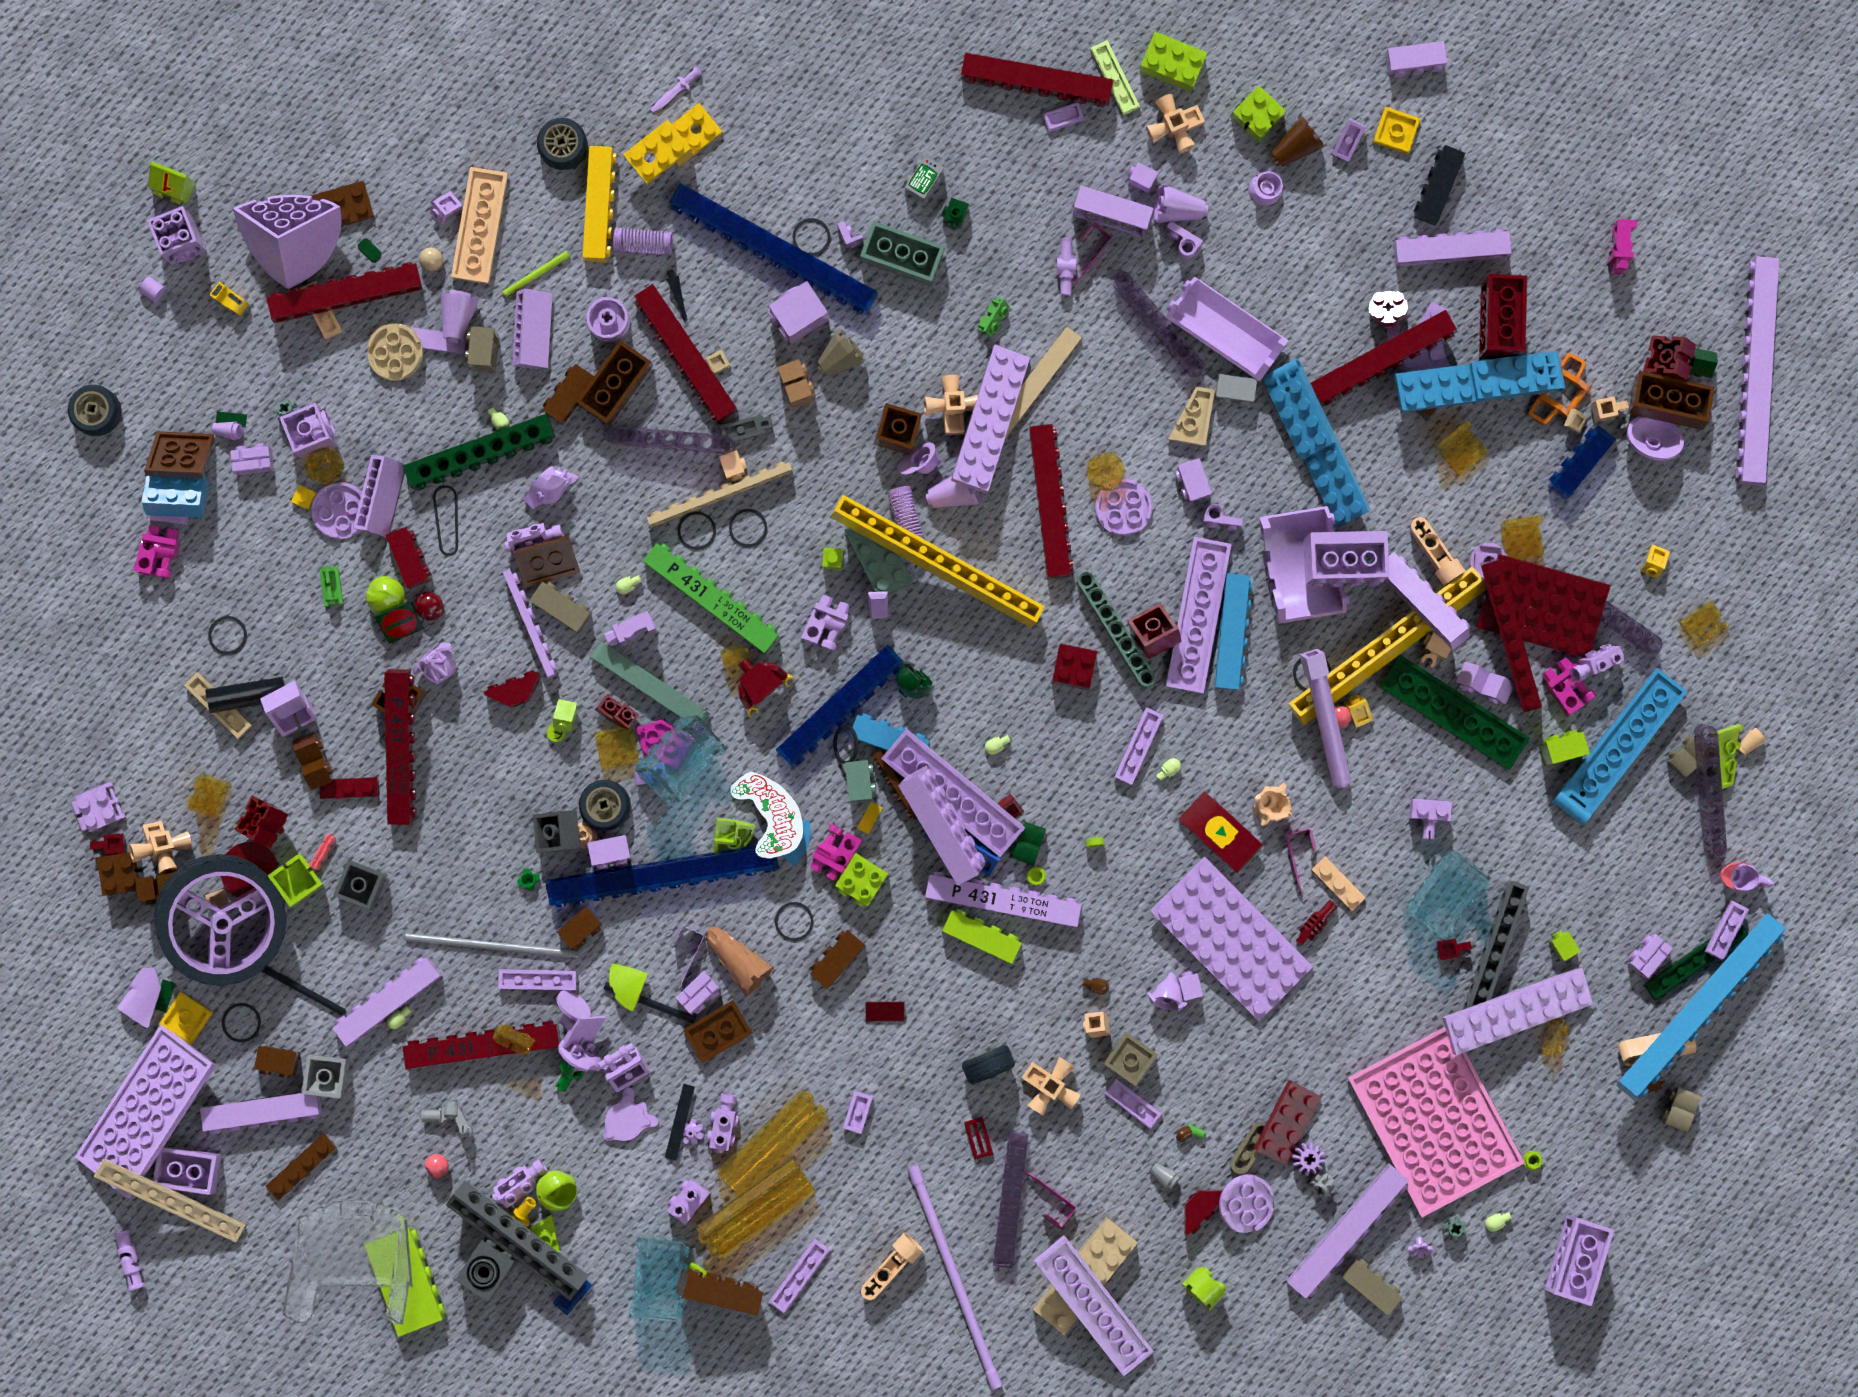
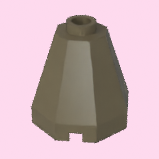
(840, 355)

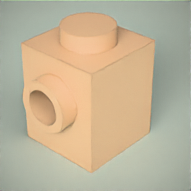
(733, 466)
(1097, 1024)

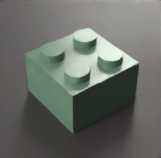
(859, 781)

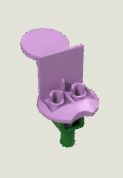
(576, 1045)

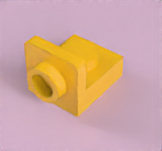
(1655, 561)
(1359, 710)

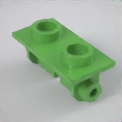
(998, 310)
(331, 586)

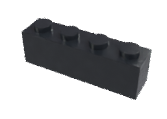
(1440, 184)

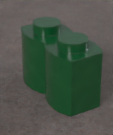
(1028, 844)

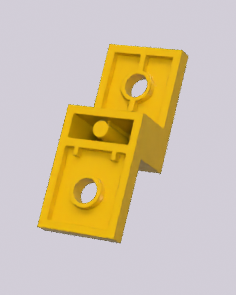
(672, 143)

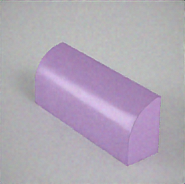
(532, 329)
(379, 496)

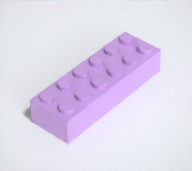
(942, 825)

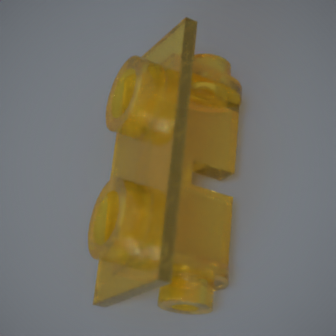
(521, 1042)
(1554, 1045)

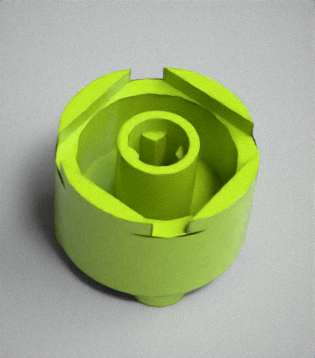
(1204, 1288)

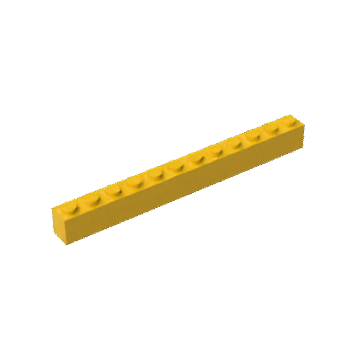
(937, 561)
(1388, 646)

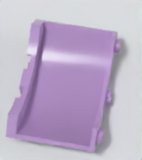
(1286, 569)

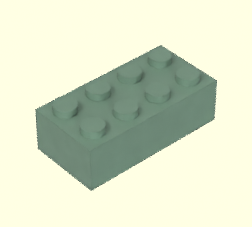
(902, 253)
(882, 567)

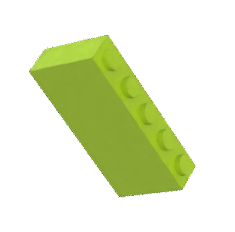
(422, 1300)

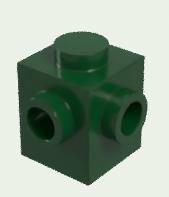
(955, 213)
(1703, 363)

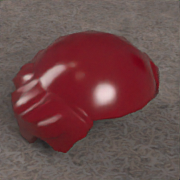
(429, 606)

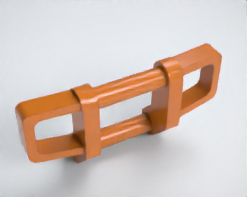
(1557, 407)

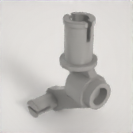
(449, 1111)

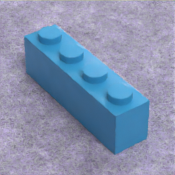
(879, 734)

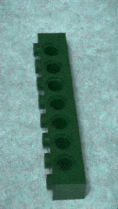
(414, 469)

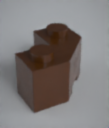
(313, 760)

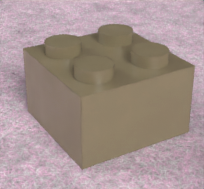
(482, 349)

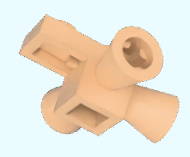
(1175, 123)
(952, 404)
(160, 847)
(1050, 1085)

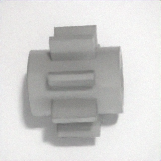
(1323, 1185)

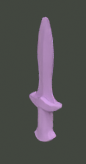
(681, 85)

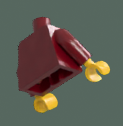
(759, 682)

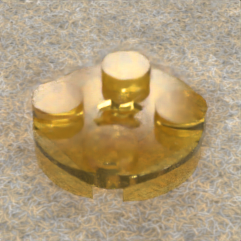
(321, 456)
(1109, 461)

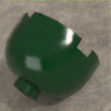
(912, 682)

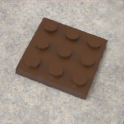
(179, 454)

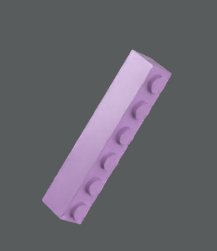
(1452, 248)
(1426, 603)
(387, 1001)
(260, 1111)

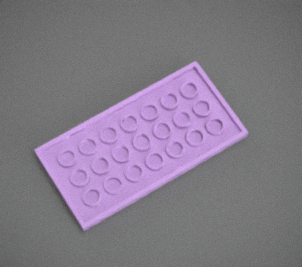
(1231, 939)
(147, 1105)

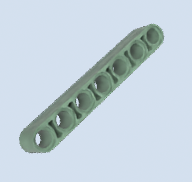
(1107, 623)
(646, 682)

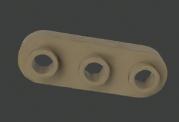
(1243, 1154)

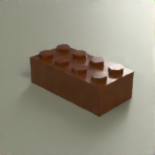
(614, 383)
(1671, 400)
(719, 1292)

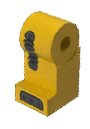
(229, 299)

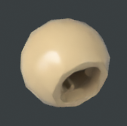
(431, 259)

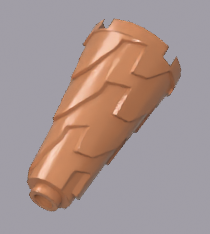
(743, 965)

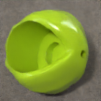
(384, 594)
(556, 1190)

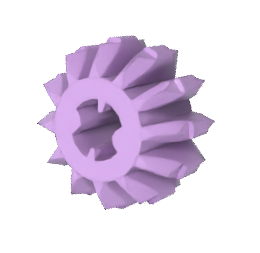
(1305, 1153)

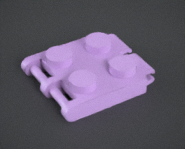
(97, 808)

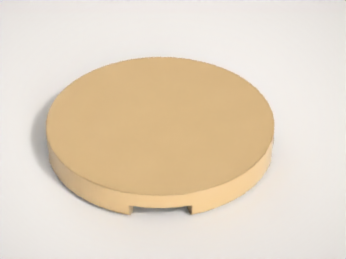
(395, 352)

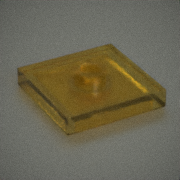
(616, 747)

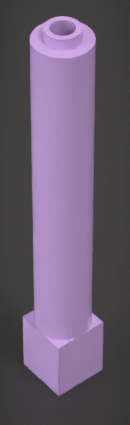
(1316, 671)

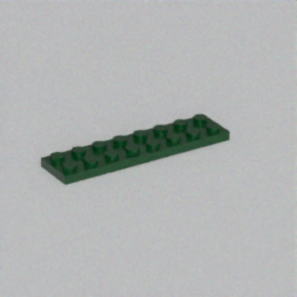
(1454, 712)

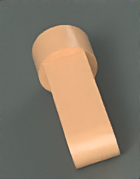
(1447, 568)
(1632, 1049)
(905, 1251)

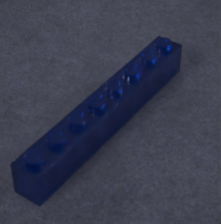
(841, 704)

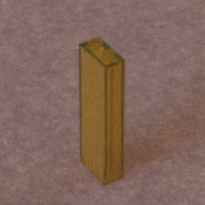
(773, 1142)
(755, 1210)

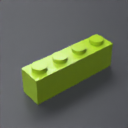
(981, 936)

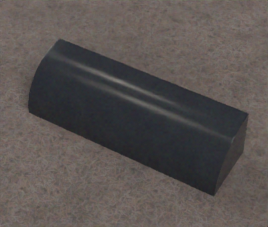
(241, 695)

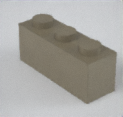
(561, 606)
(1372, 1286)

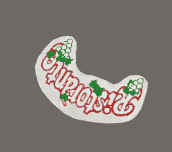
(778, 808)

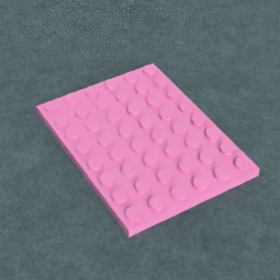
(1435, 1121)

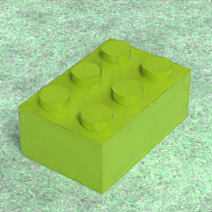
(1173, 62)

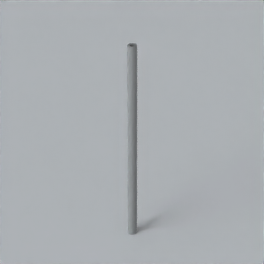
(492, 945)

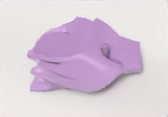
(551, 484)

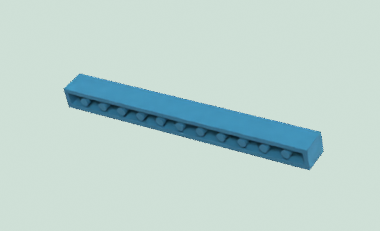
(1701, 1006)

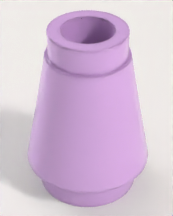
(229, 430)

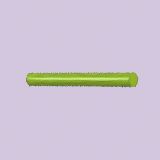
(535, 274)

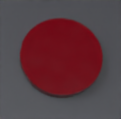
(255, 853)

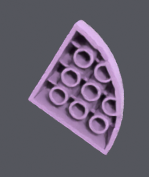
(290, 235)

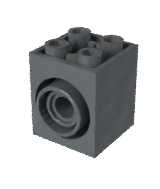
(496, 1260)

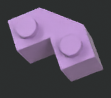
(1489, 685)

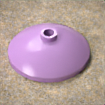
(1655, 438)

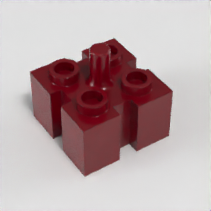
(1670, 356)
(262, 822)

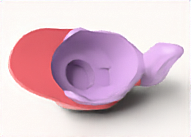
(1743, 877)

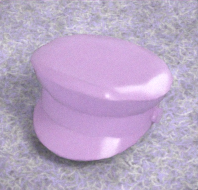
(1266, 188)

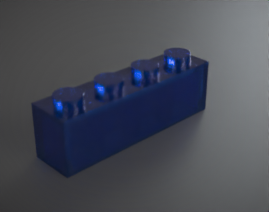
(1581, 463)

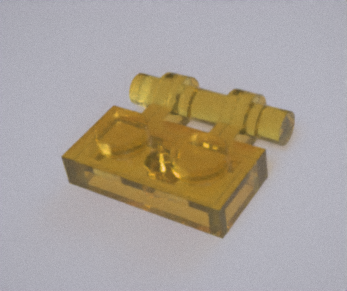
(1700, 619)

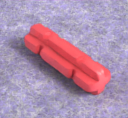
(322, 851)

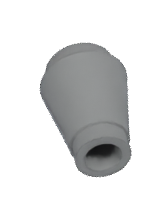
(1164, 1175)

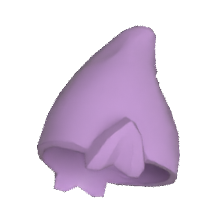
(1170, 991)

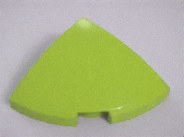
(731, 834)
(627, 985)

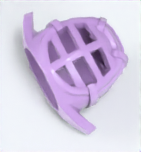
(437, 663)

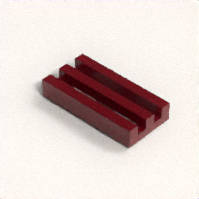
(983, 1153)

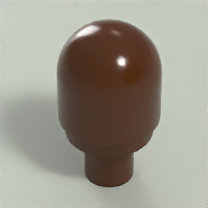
(1096, 985)

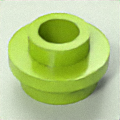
(1537, 1164)

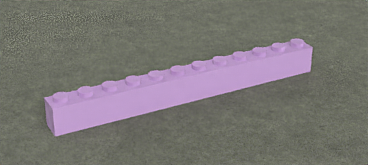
(1758, 371)

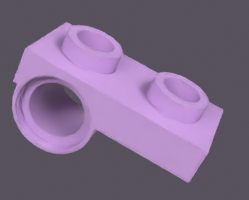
(1230, 523)

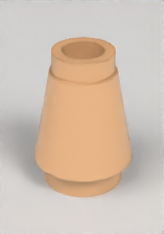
(1751, 741)

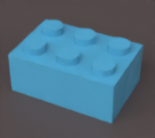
(175, 496)

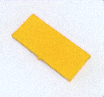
(869, 817)

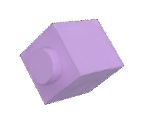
(1142, 177)
(1190, 986)

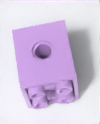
(177, 236)
(797, 313)
(308, 430)

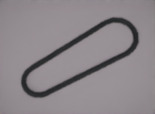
(456, 519)

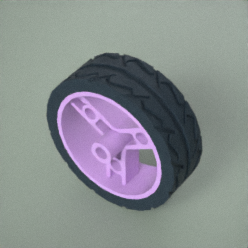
(219, 968)

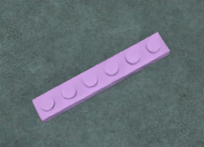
(528, 616)

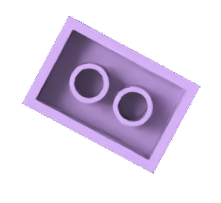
(187, 1170)

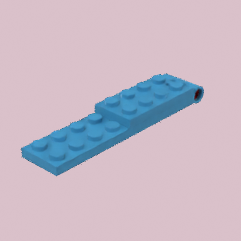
(1480, 381)
(1316, 442)
(1619, 746)

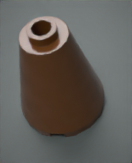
(1296, 144)

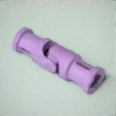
(129, 1263)

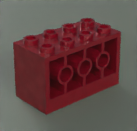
(1503, 316)

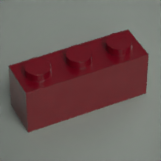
(408, 557)

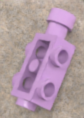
(531, 536)
(1597, 661)
(720, 1129)
(518, 1184)

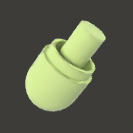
(498, 419)
(627, 584)
(996, 745)
(1169, 768)
(397, 1018)
(1497, 1221)

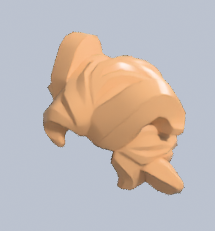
(1272, 804)

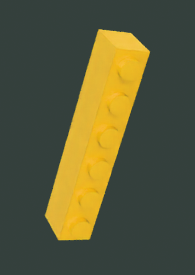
(598, 204)

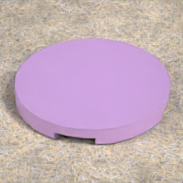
(1124, 508)
(336, 509)
(1246, 1203)

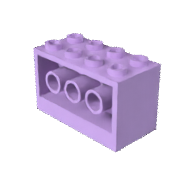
(1347, 546)
(1579, 1260)

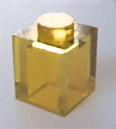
(734, 656)

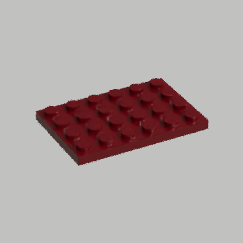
(1550, 606)

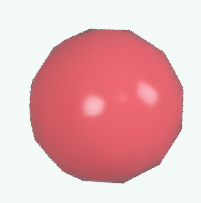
(1343, 716)
(437, 1166)

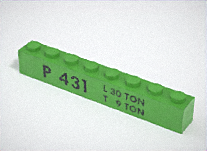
(710, 598)

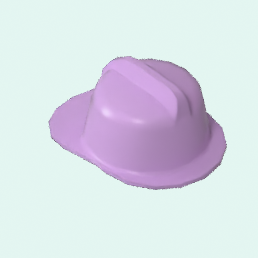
(920, 460)

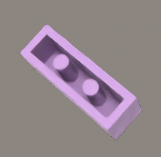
(1416, 58)

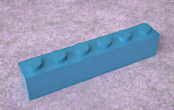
(1232, 632)

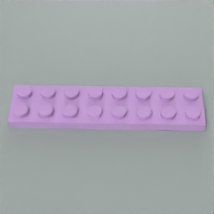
(990, 419)
(1198, 615)
(975, 809)
(1517, 1011)
(1093, 1305)

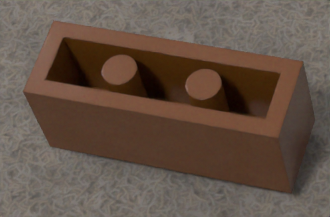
(564, 399)
(836, 958)

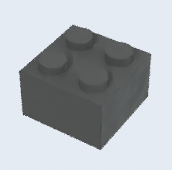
(556, 831)
(360, 885)

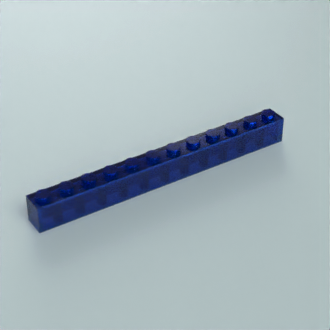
(772, 248)
(657, 874)

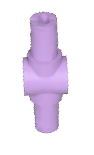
(1066, 267)

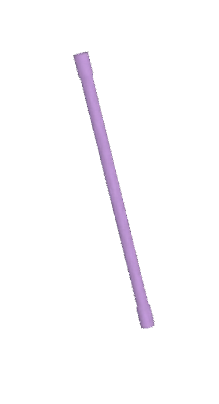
(990, 1371)

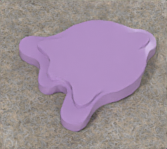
(627, 1119)

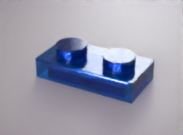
(566, 1305)

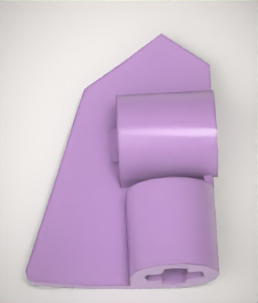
(142, 997)

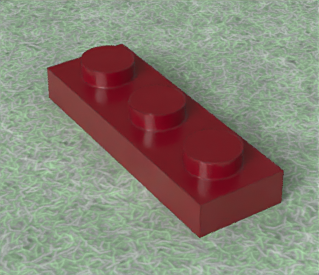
(350, 788)

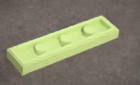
(1111, 69)

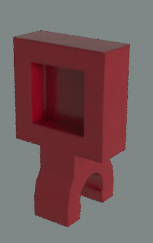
(112, 844)
(1450, 949)

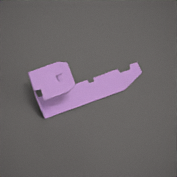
(695, 953)

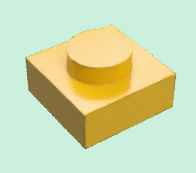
(303, 497)

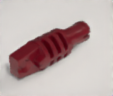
(1316, 922)

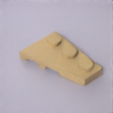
(1195, 418)

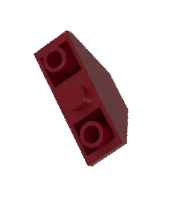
(515, 690)
(1200, 1207)

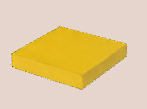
(1396, 130)
(186, 1018)

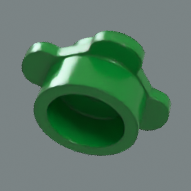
(522, 881)

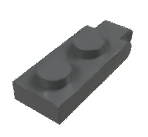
(746, 428)

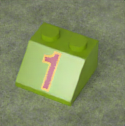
(170, 184)

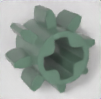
(285, 408)
(1460, 1229)

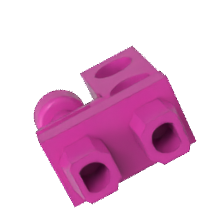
(1622, 245)
(157, 547)
(1562, 688)
(835, 857)

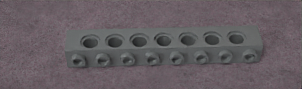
(1497, 944)
(517, 1240)

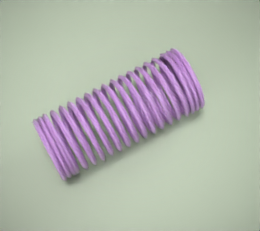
(619, 233)
(905, 493)

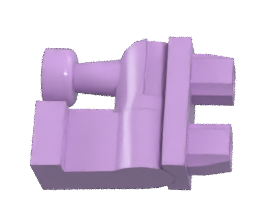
(826, 618)
(629, 629)

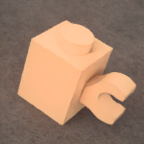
(1607, 408)
(1436, 648)

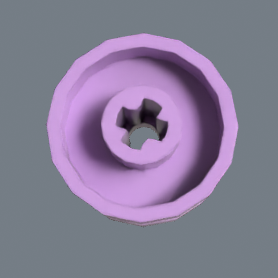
(605, 309)

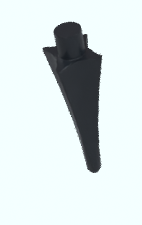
(674, 283)

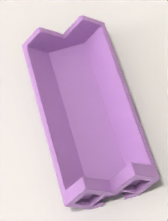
(1226, 328)

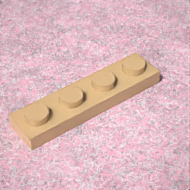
(231, 719)

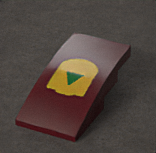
(1220, 832)

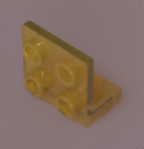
(1461, 449)
(1522, 537)
(208, 795)

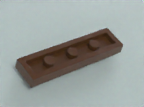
(891, 779)
(301, 1166)

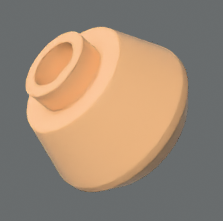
(590, 836)

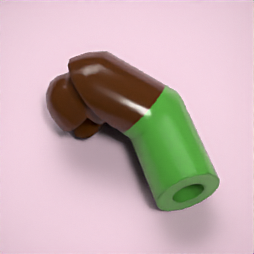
(1188, 1131)

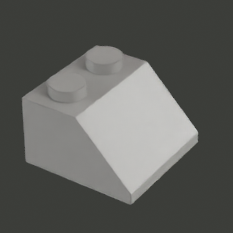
(325, 1076)

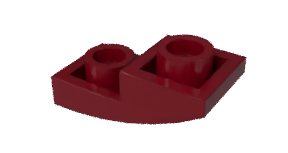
(616, 713)

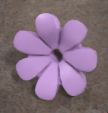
(695, 1129)
(1419, 1248)

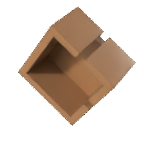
(794, 380)

